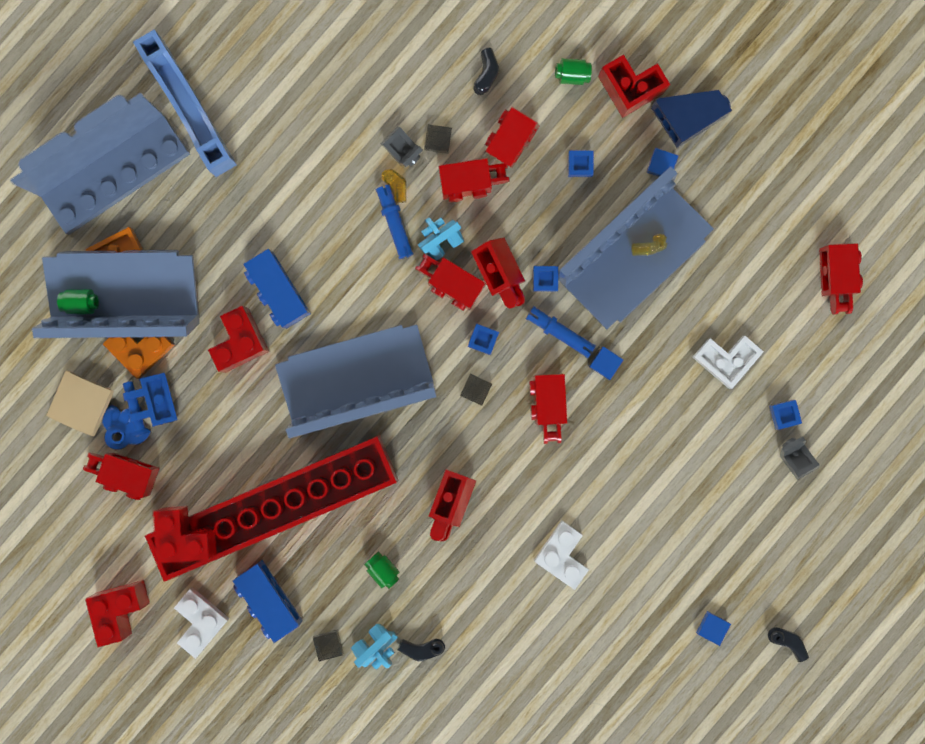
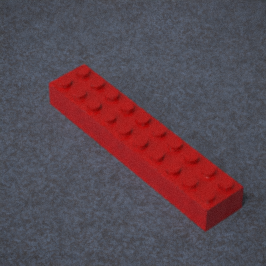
(288, 501)

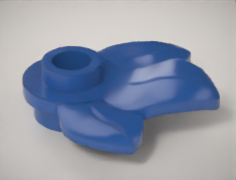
(119, 422)

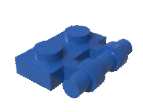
(157, 398)

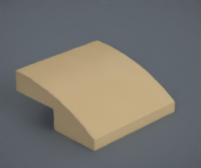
(80, 403)

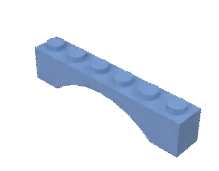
(185, 102)

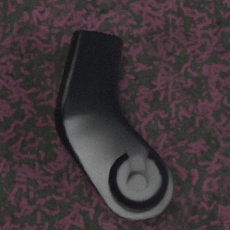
(489, 73)
(789, 639)
(423, 651)

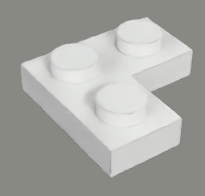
(728, 366)
(556, 556)
(205, 621)

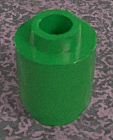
(573, 71)
(77, 301)
(382, 570)

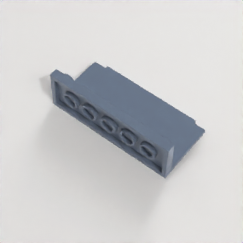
(103, 163)
(607, 274)
(136, 289)
(355, 379)

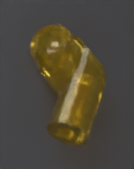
(396, 182)
(651, 247)

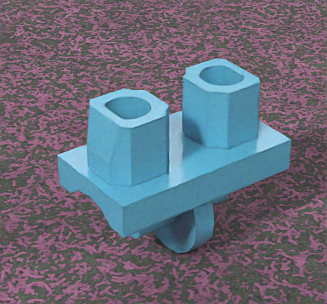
(449, 231)
(366, 654)

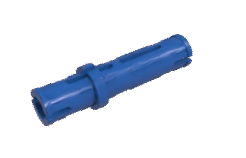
(394, 221)
(560, 331)

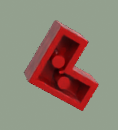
(632, 91)
(512, 137)
(244, 342)
(176, 542)
(110, 609)

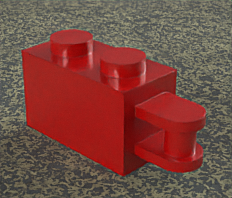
(470, 179)
(500, 271)
(840, 275)
(452, 282)
(549, 405)
(123, 474)
(450, 504)

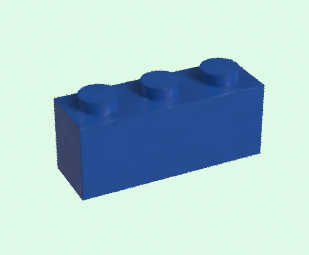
(276, 289)
(267, 601)

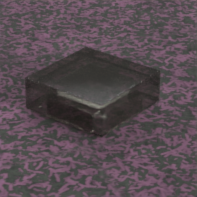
(438, 139)
(476, 389)
(328, 645)

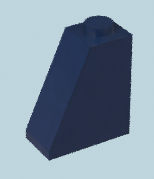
(690, 114)

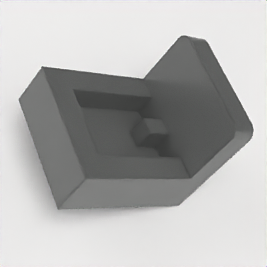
(402, 147)
(798, 457)

